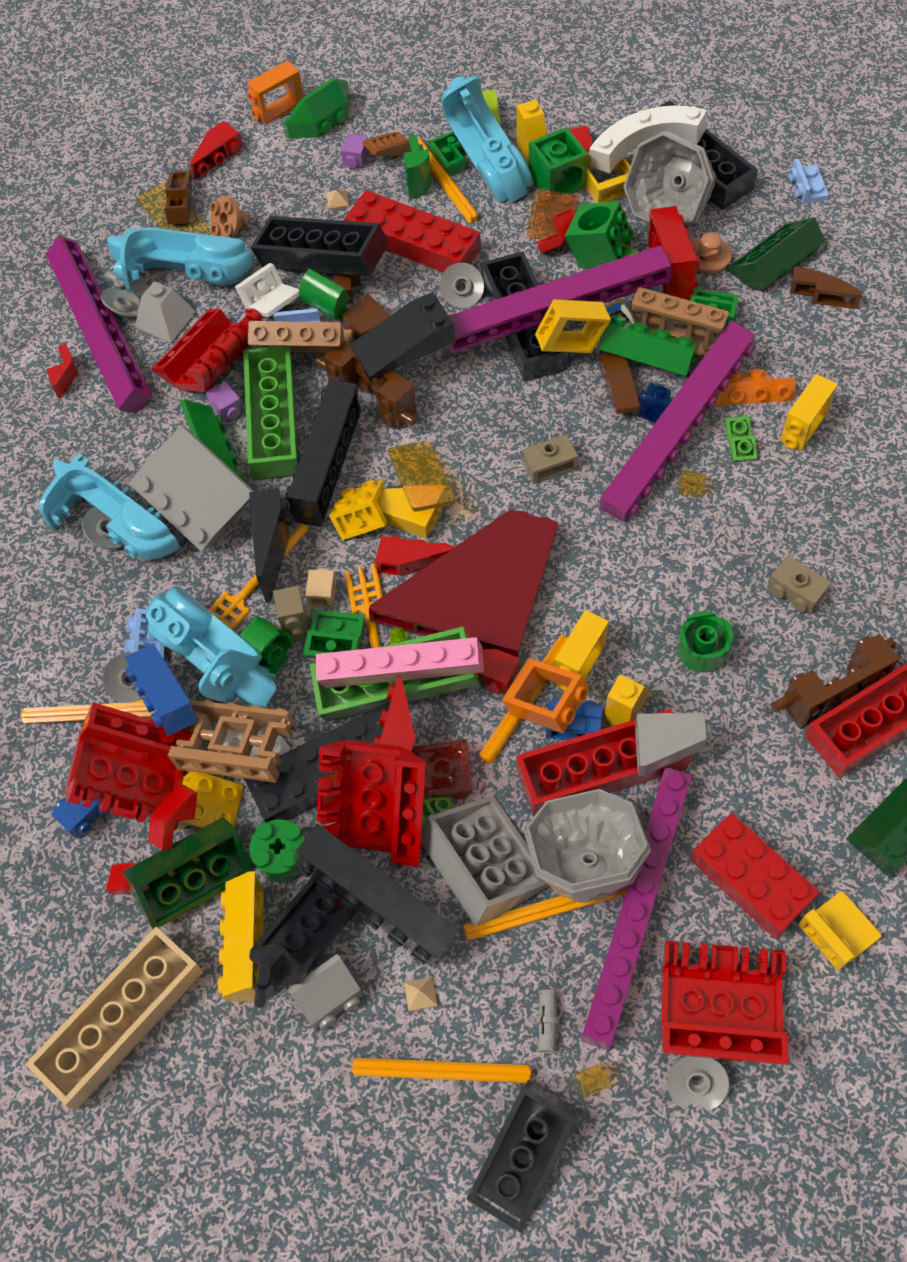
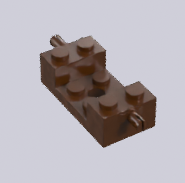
(393, 391)
(810, 699)

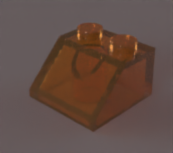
(546, 205)

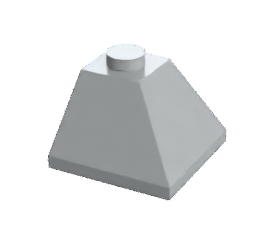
(163, 313)

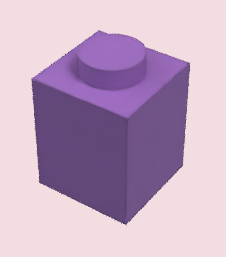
(353, 151)
(224, 402)

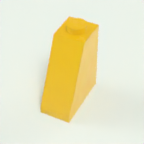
(529, 126)
(400, 515)
(624, 701)

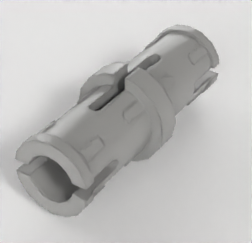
(547, 1021)

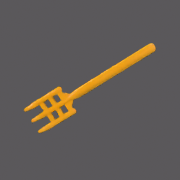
(237, 601)
(364, 608)

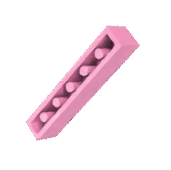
(402, 661)

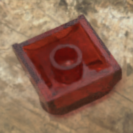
(447, 769)

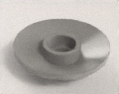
(464, 274)
(121, 302)
(92, 526)
(114, 680)
(708, 1091)

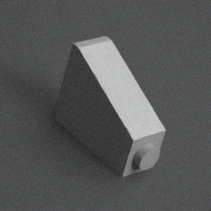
(668, 738)

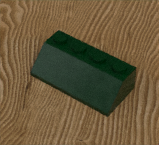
(777, 253)
(884, 832)
(187, 873)

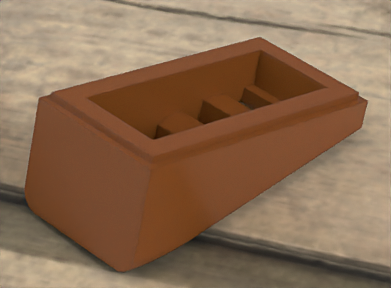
(387, 145)

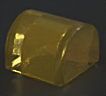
(691, 483)
(592, 1080)

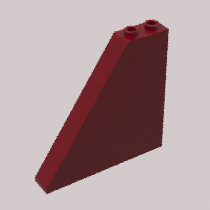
(478, 585)

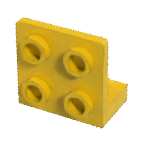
(358, 510)
(214, 800)
(839, 930)

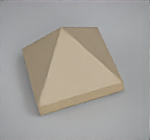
(337, 199)
(420, 994)

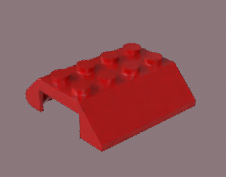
(205, 351)
(123, 764)
(373, 797)
(723, 1006)

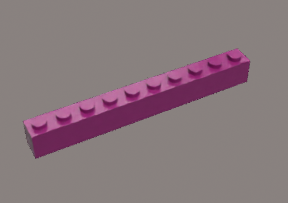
(529, 306)
(98, 325)
(677, 421)
(635, 913)

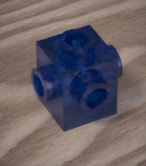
(653, 402)

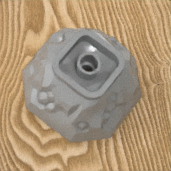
(668, 174)
(587, 845)

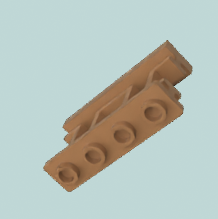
(682, 312)
(300, 336)
(228, 759)

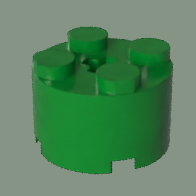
(269, 641)
(704, 642)
(269, 839)

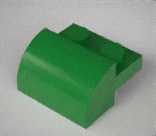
(417, 169)
(324, 295)
(718, 300)
(334, 633)

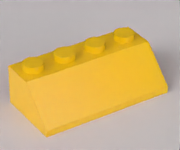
(241, 930)

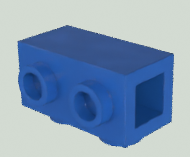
(76, 818)

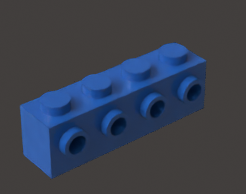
(161, 690)

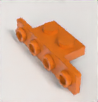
(756, 388)

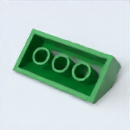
(649, 346)
(206, 428)

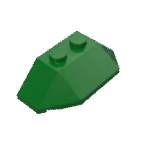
(320, 110)

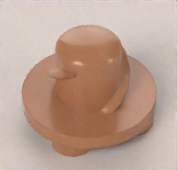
(227, 217)
(712, 253)

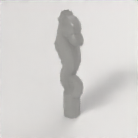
(139, 286)

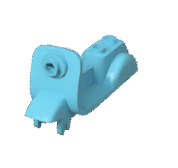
(484, 140)
(202, 256)
(130, 523)
(212, 646)

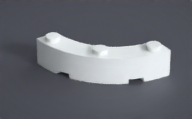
(640, 126)

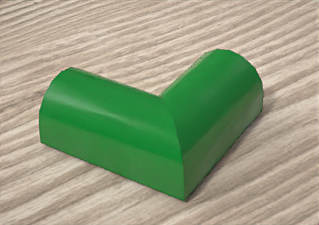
(447, 151)

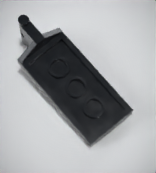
(297, 939)

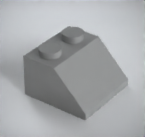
(326, 993)

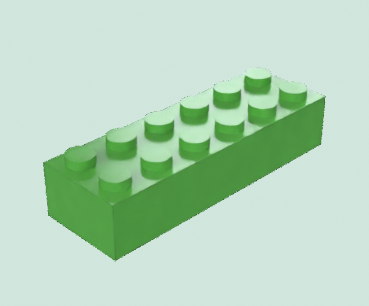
(270, 412)
(358, 699)

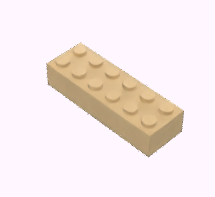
(114, 1019)

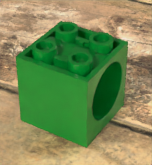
(558, 162)
(599, 234)

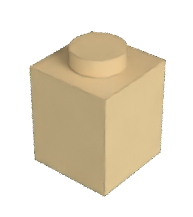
(321, 588)

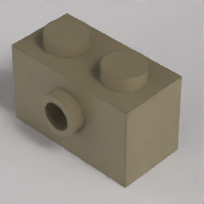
(549, 458)
(798, 585)
(292, 612)

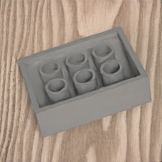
(192, 488)
(481, 858)

